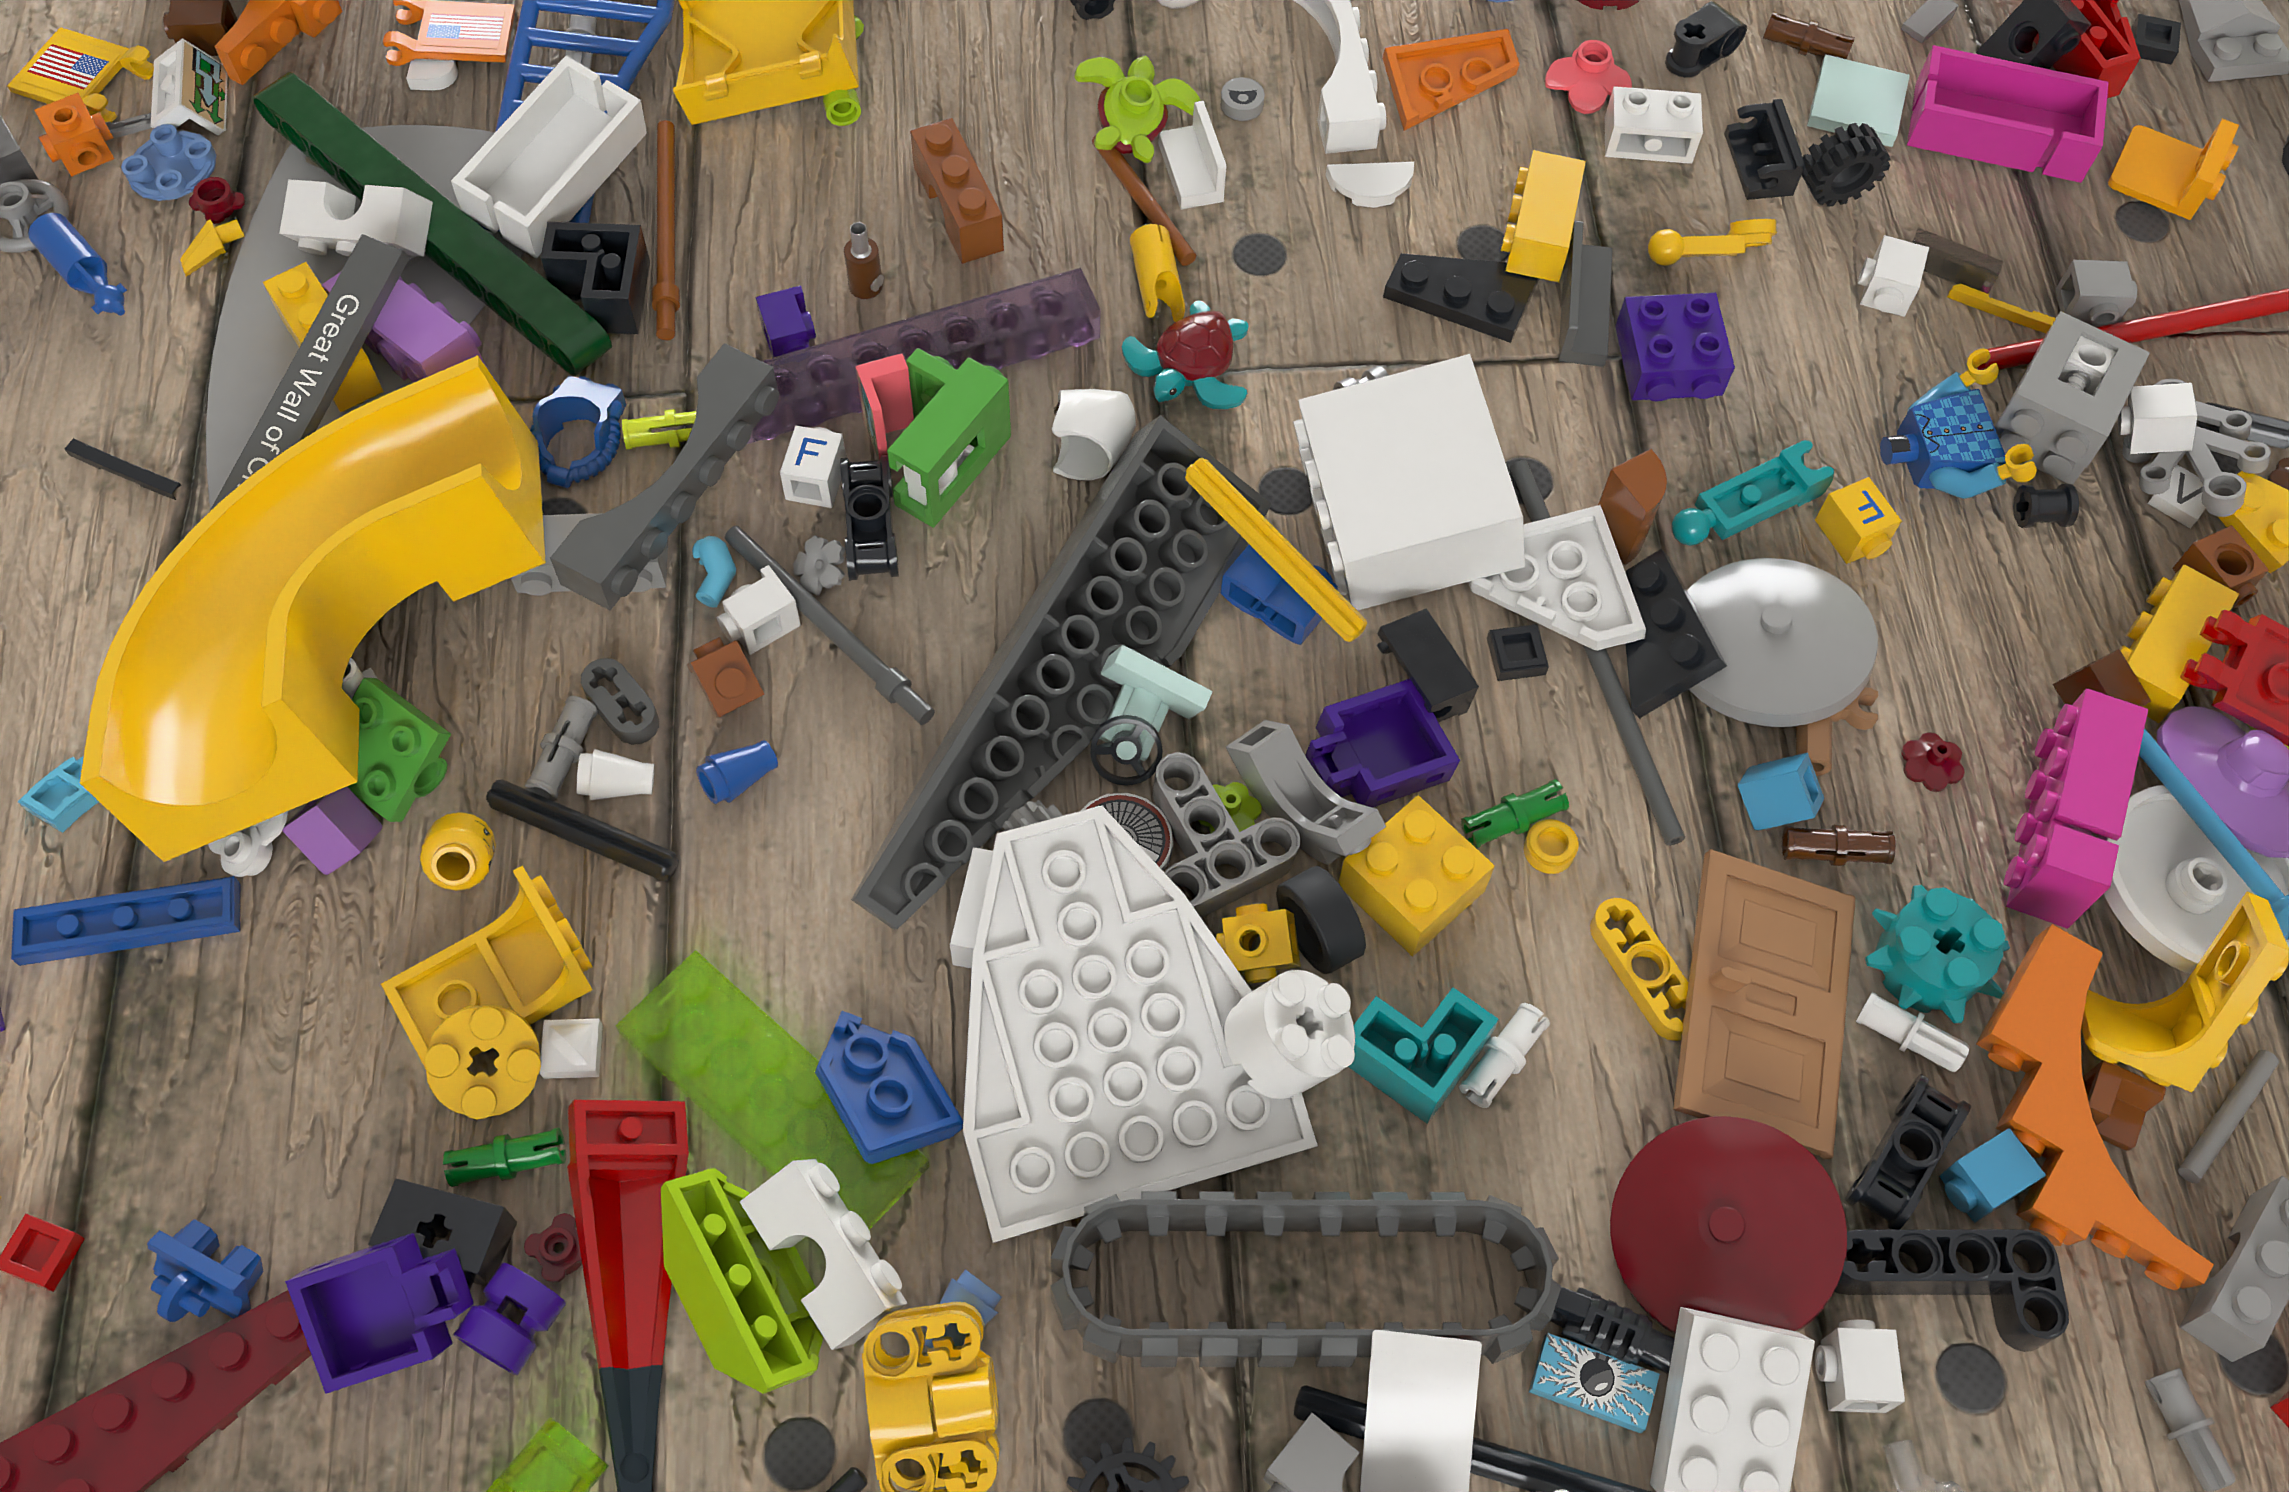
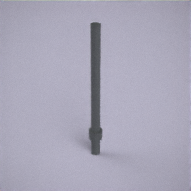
(889, 681)

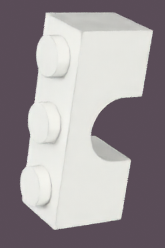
(324, 217)
(856, 1283)

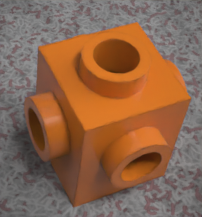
(74, 134)

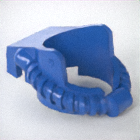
(579, 400)

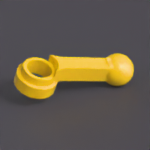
(1669, 246)

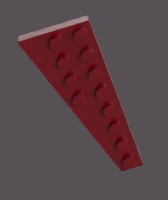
(160, 1413)

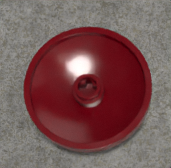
(1728, 1225)

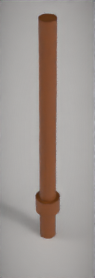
(665, 292)

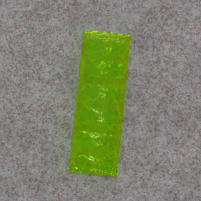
(757, 1083)

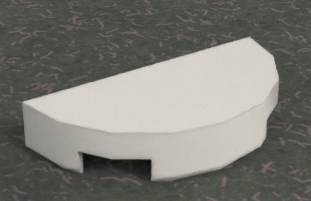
(1370, 183)

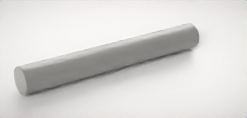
(2228, 1116)

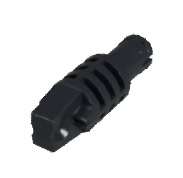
(1611, 1329)

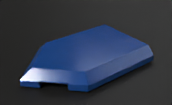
(884, 1090)

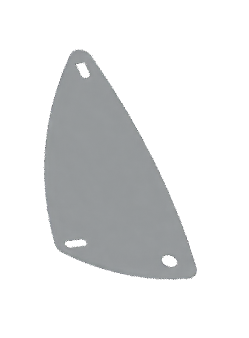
(252, 340)

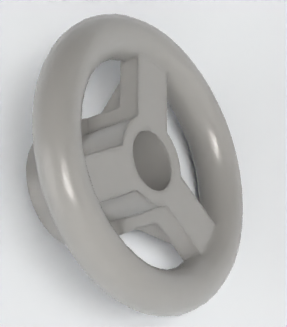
(23, 208)

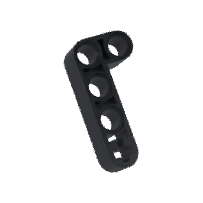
(1940, 1274)

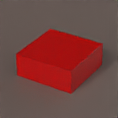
(39, 1252)

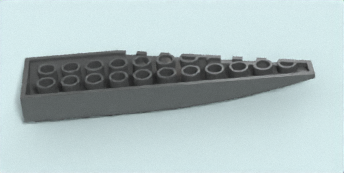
(1128, 576)

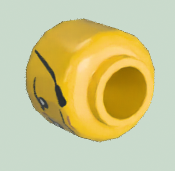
(457, 851)

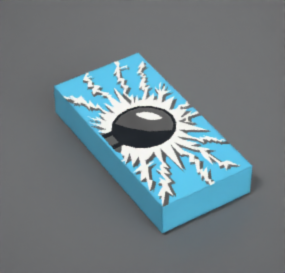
(1594, 1383)

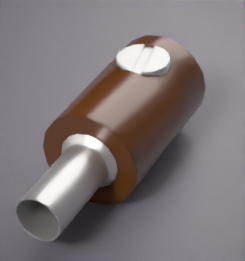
(863, 264)

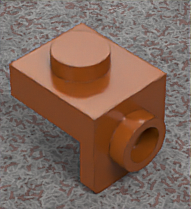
(724, 676)

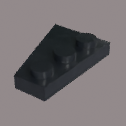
(1463, 292)

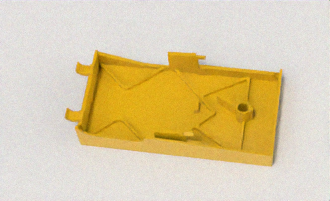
(763, 54)

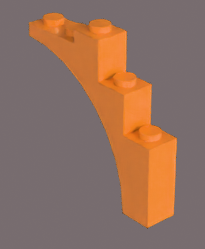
(268, 28)
(2050, 1114)

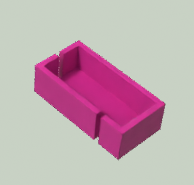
(2008, 113)
(2076, 791)

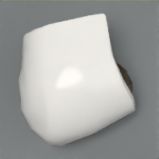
(1093, 431)

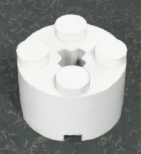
(1291, 1033)

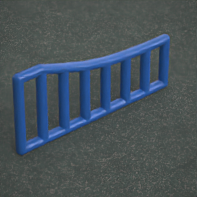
(635, 50)

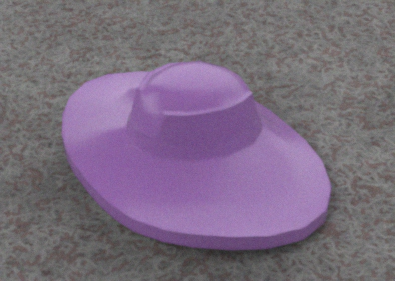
(2235, 773)

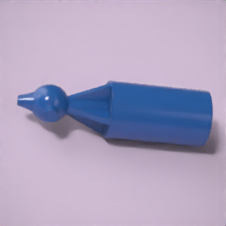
(76, 261)

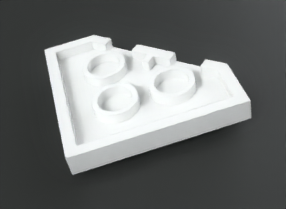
(1570, 582)

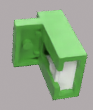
(954, 433)

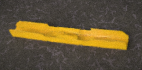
(1982, 301)

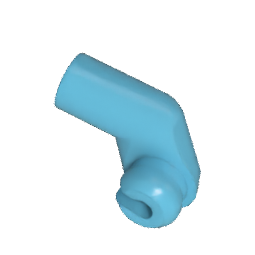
(719, 566)

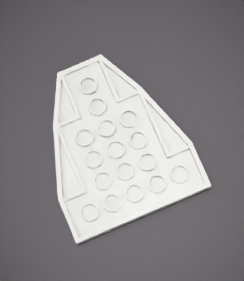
(1102, 1034)

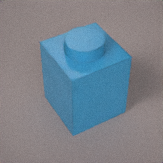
(1991, 1176)

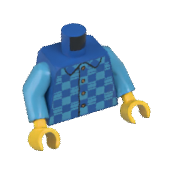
(1952, 439)

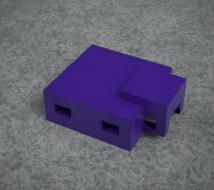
(1381, 746)
(378, 1310)

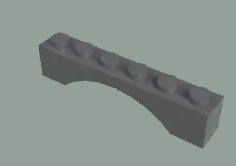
(612, 548)

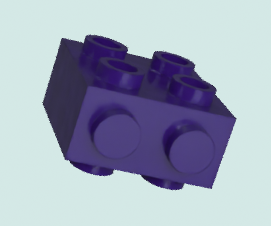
(1674, 346)

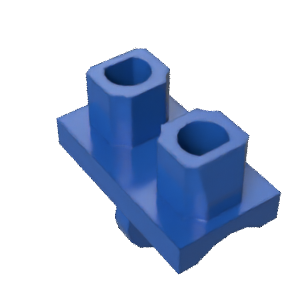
(194, 1281)

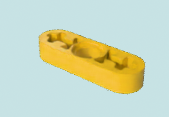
(1611, 944)

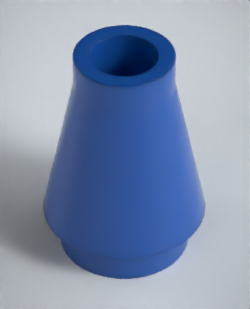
(734, 771)

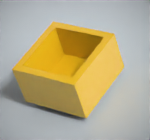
(1416, 875)

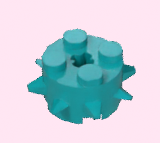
(1939, 952)

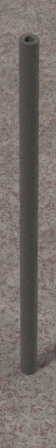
(1612, 691)

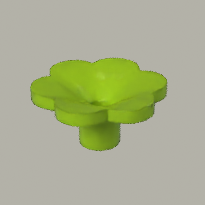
(1239, 804)

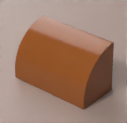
(1632, 501)

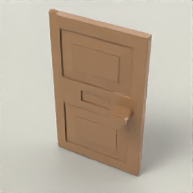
(1766, 1001)

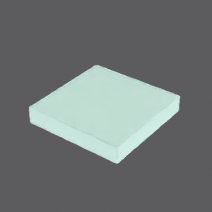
(1858, 94)

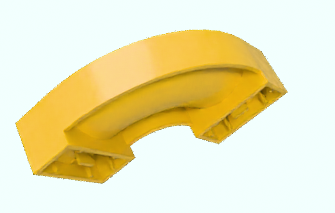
(238, 647)

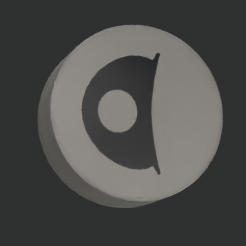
(1242, 99)

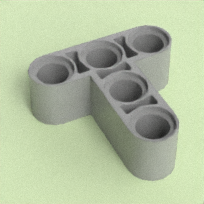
(1222, 846)

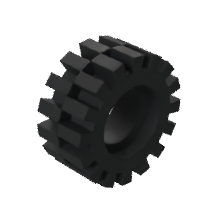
(1845, 164)

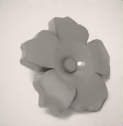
(818, 564)

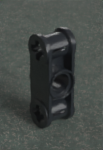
(869, 521)
(1891, 1180)

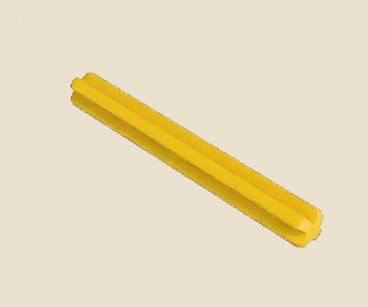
(1276, 549)

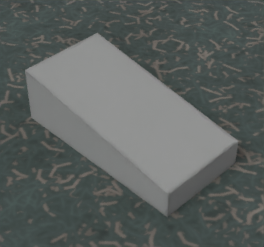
(1929, 18)

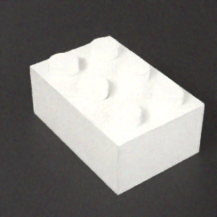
(1731, 1406)

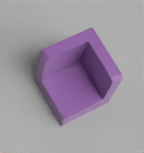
(332, 829)

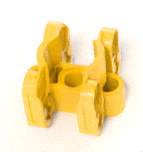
(932, 1401)

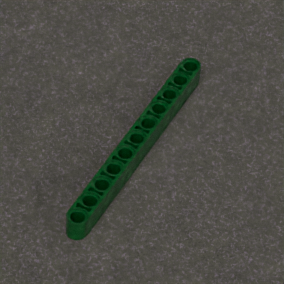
(453, 238)

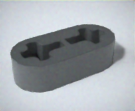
(628, 695)

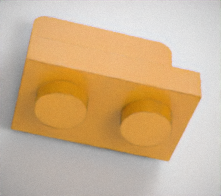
(2172, 171)

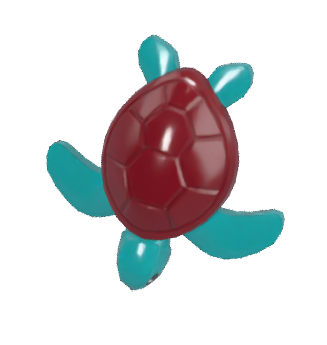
(1191, 355)

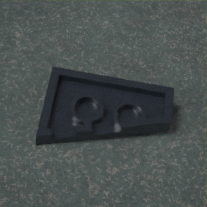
(1676, 642)

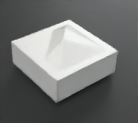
(571, 1048)

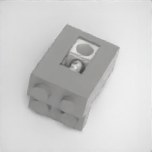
(2070, 396)

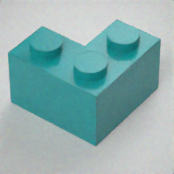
(1418, 1063)

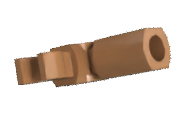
(1817, 736)

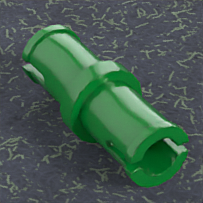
(1515, 813)
(504, 1157)

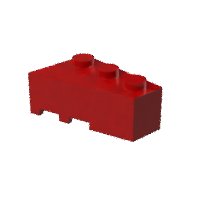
(2105, 49)

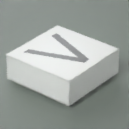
(2182, 498)

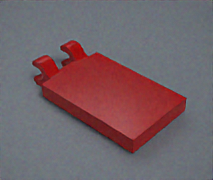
(2254, 672)

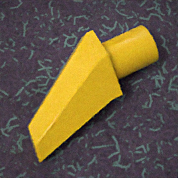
(209, 244)

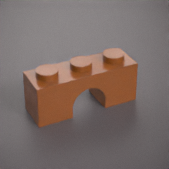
(952, 176)

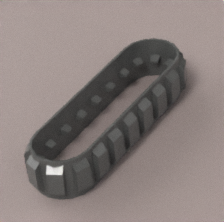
(1279, 1213)

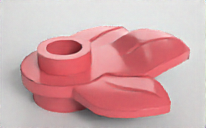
(1587, 76)

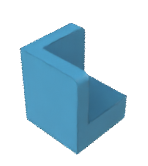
(1781, 792)

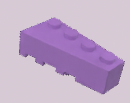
(418, 335)

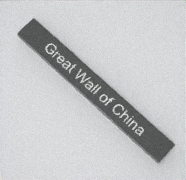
(322, 357)

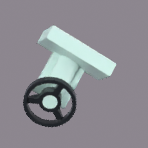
(1140, 711)

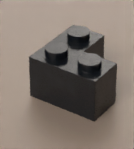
(603, 266)

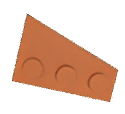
(1447, 71)

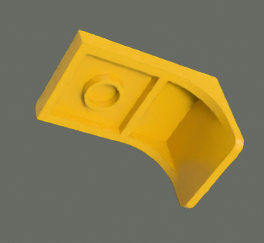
(517, 962)
(2190, 1029)

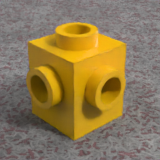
(1277, 946)

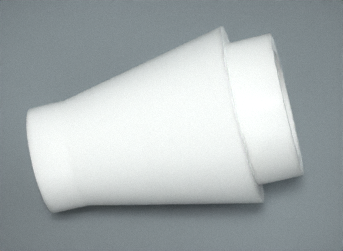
(610, 776)

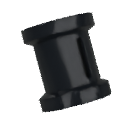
(2046, 505)

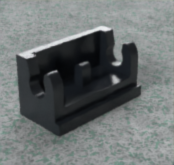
(1765, 151)
(1430, 663)

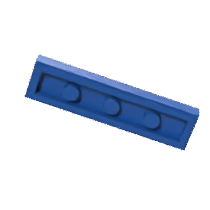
(126, 920)

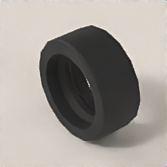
(1324, 919)

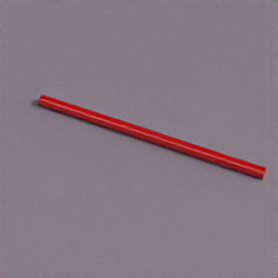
(2159, 325)

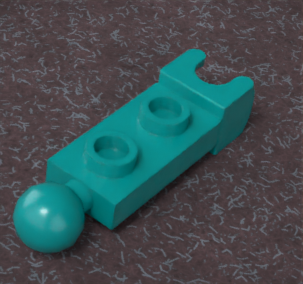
(1753, 496)

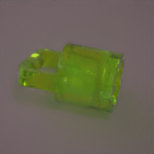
(551, 1463)

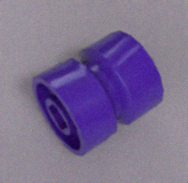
(499, 1337)

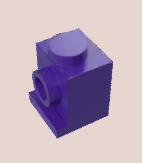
(785, 321)

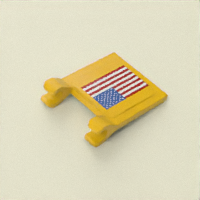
(81, 65)

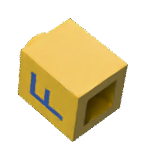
(1858, 521)

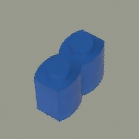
(1265, 595)

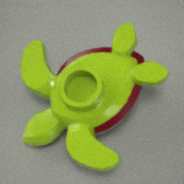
(1131, 106)

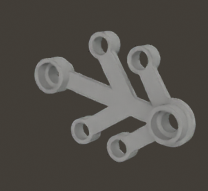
(2222, 491)

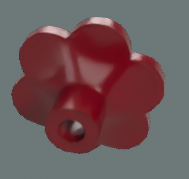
(1932, 762)

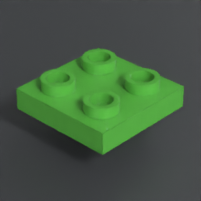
(396, 751)

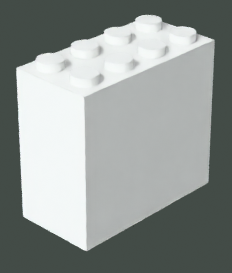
(1410, 483)

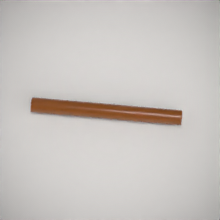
(1147, 203)

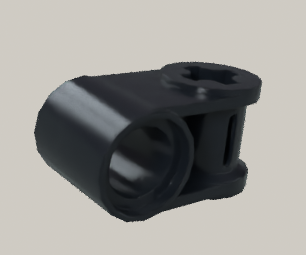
(1704, 40)

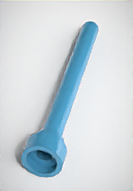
(2215, 829)

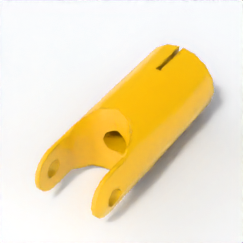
(1157, 270)

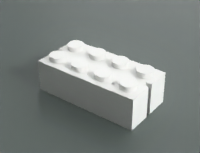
(550, 155)

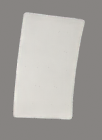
(1420, 1413)

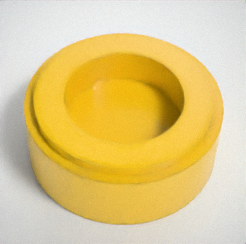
(1550, 846)

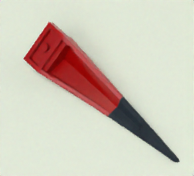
(616, 1177)

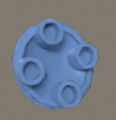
(169, 164)

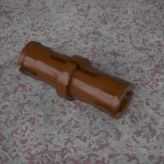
(1807, 37)
(1838, 845)

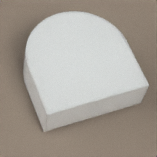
(431, 74)

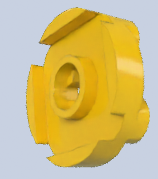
(481, 1093)

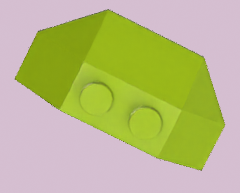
(735, 1287)

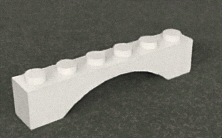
(1348, 103)

